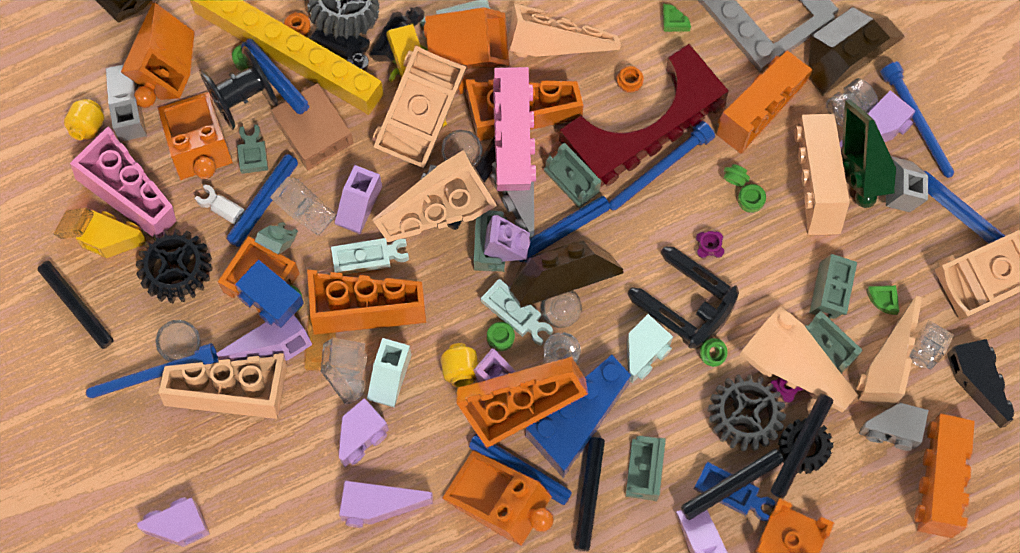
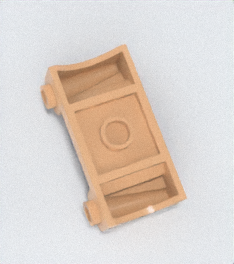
(419, 107)
(982, 275)

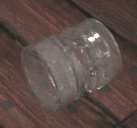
(858, 92)
(561, 346)

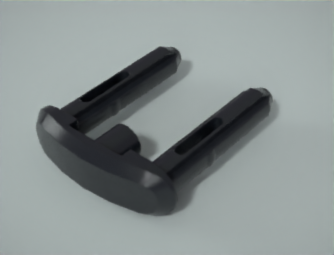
(714, 318)

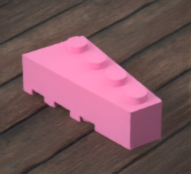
(512, 129)
(121, 182)

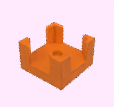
(246, 257)
(792, 532)

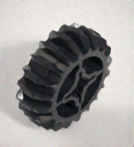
(186, 247)

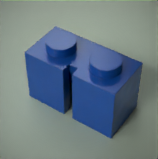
(269, 294)

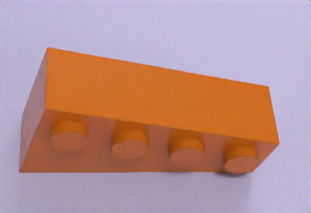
(762, 101)
(552, 104)
(362, 303)
(519, 399)
(945, 476)

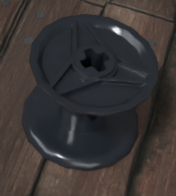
(239, 87)

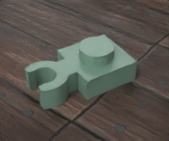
(253, 153)
(276, 238)

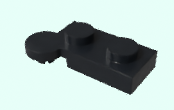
(350, 49)
(382, 50)

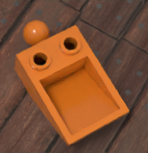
(160, 57)
(194, 136)
(500, 498)

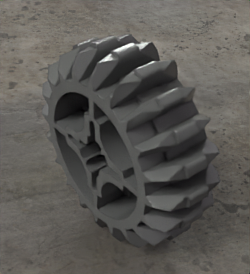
(343, 16)
(752, 423)

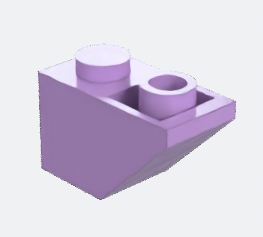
(358, 199)
(506, 240)
(360, 430)
(178, 524)

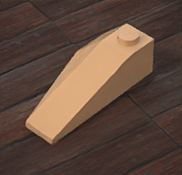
(539, 35)
(442, 197)
(792, 353)
(889, 371)

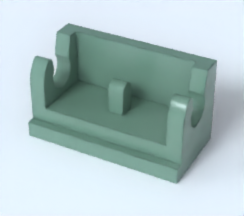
(572, 176)
(481, 261)
(833, 286)
(834, 342)
(645, 468)

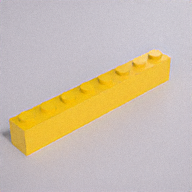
(294, 51)

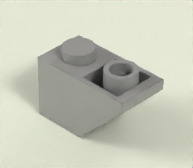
(910, 186)
(898, 425)

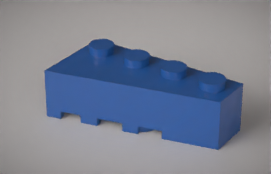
(567, 431)

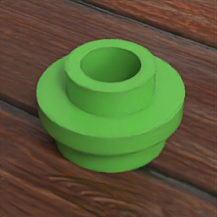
(736, 175)
(720, 355)

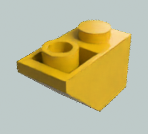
(110, 237)

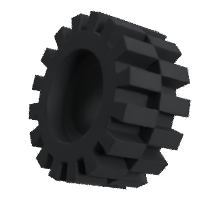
(822, 442)

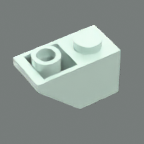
(646, 344)
(389, 372)

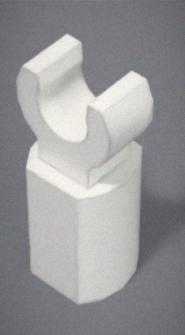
(220, 205)

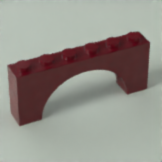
(611, 153)

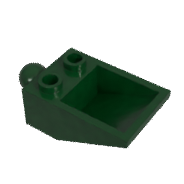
(865, 157)

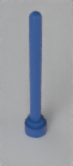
(894, 75)
(701, 134)
(205, 354)

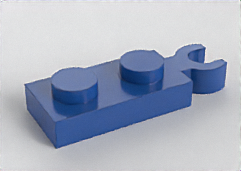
(739, 501)

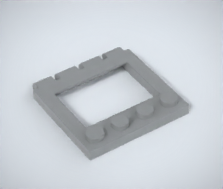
(752, 39)

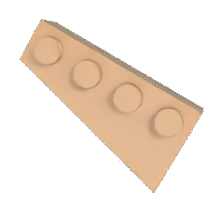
(822, 174)
(229, 386)

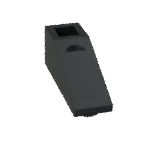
(977, 374)

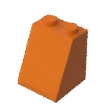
(469, 37)

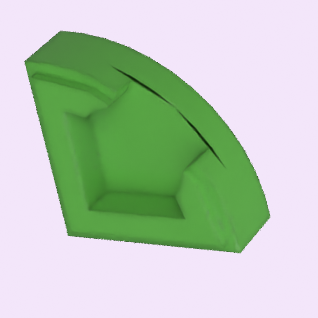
(675, 20)
(884, 298)

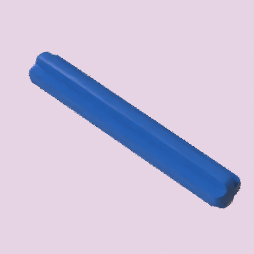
(277, 78)
(261, 201)
(962, 210)
(567, 225)
(557, 491)

